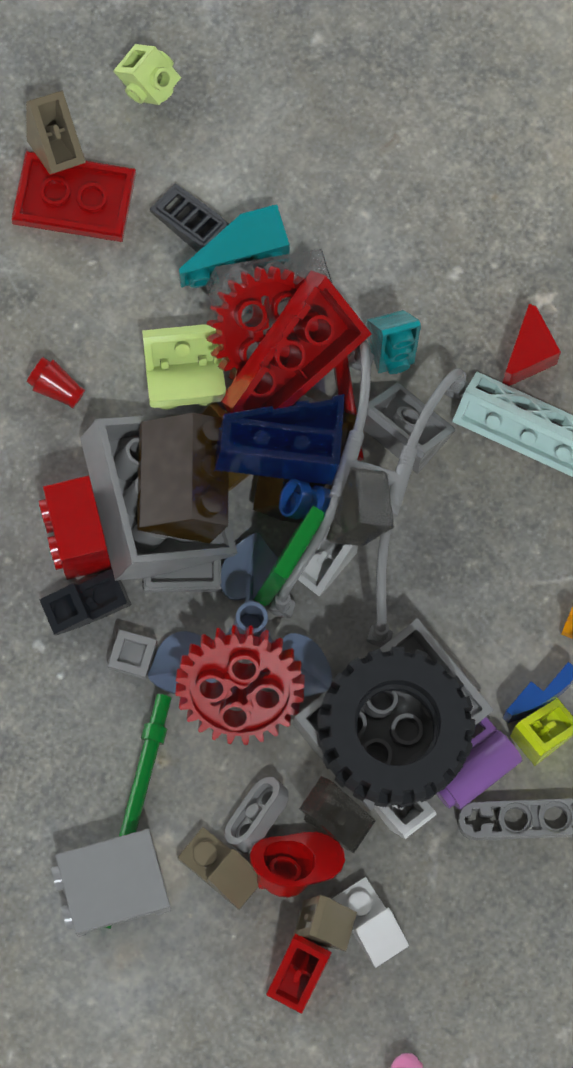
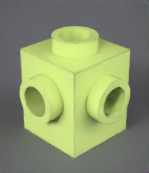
(147, 74)

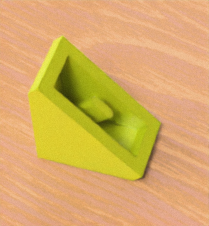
(543, 731)

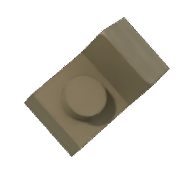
(220, 867)

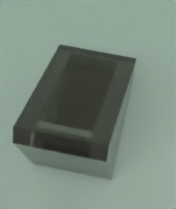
(363, 508)

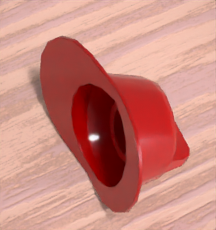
(295, 861)

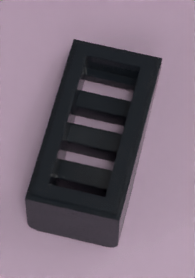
(180, 228)

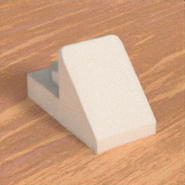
(374, 924)

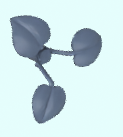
(241, 580)

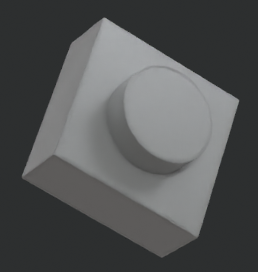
(132, 654)

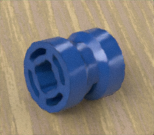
(299, 497)

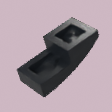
(84, 603)

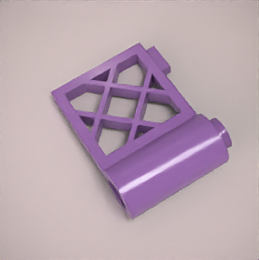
(488, 761)

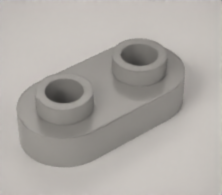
(256, 814)

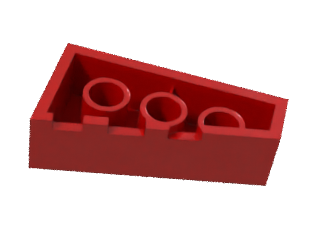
(299, 348)

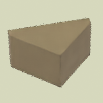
(53, 133)
(325, 922)

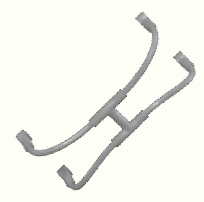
(361, 359)

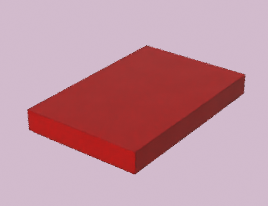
(78, 200)

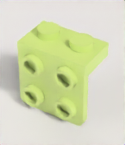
(181, 367)

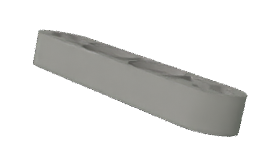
(534, 813)

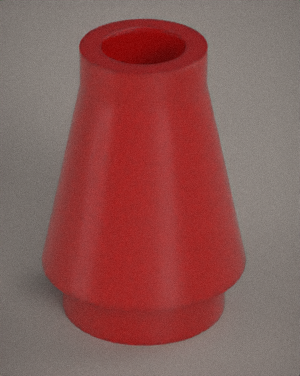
(54, 382)

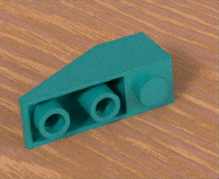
(247, 238)
(394, 341)

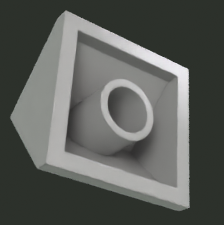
(392, 419)

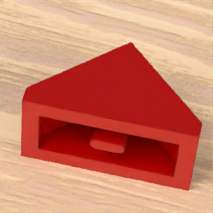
(533, 350)
(299, 973)

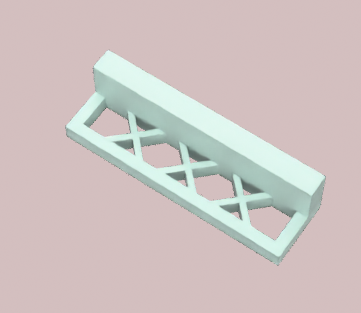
(518, 429)

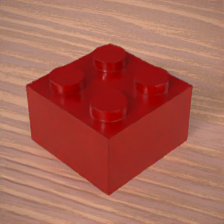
(78, 533)

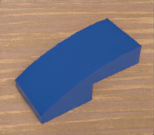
(534, 698)

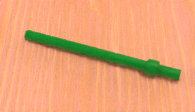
(153, 736)

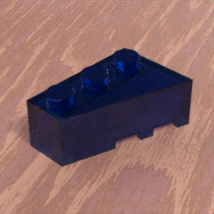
(284, 441)

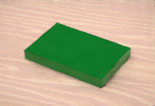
(290, 556)

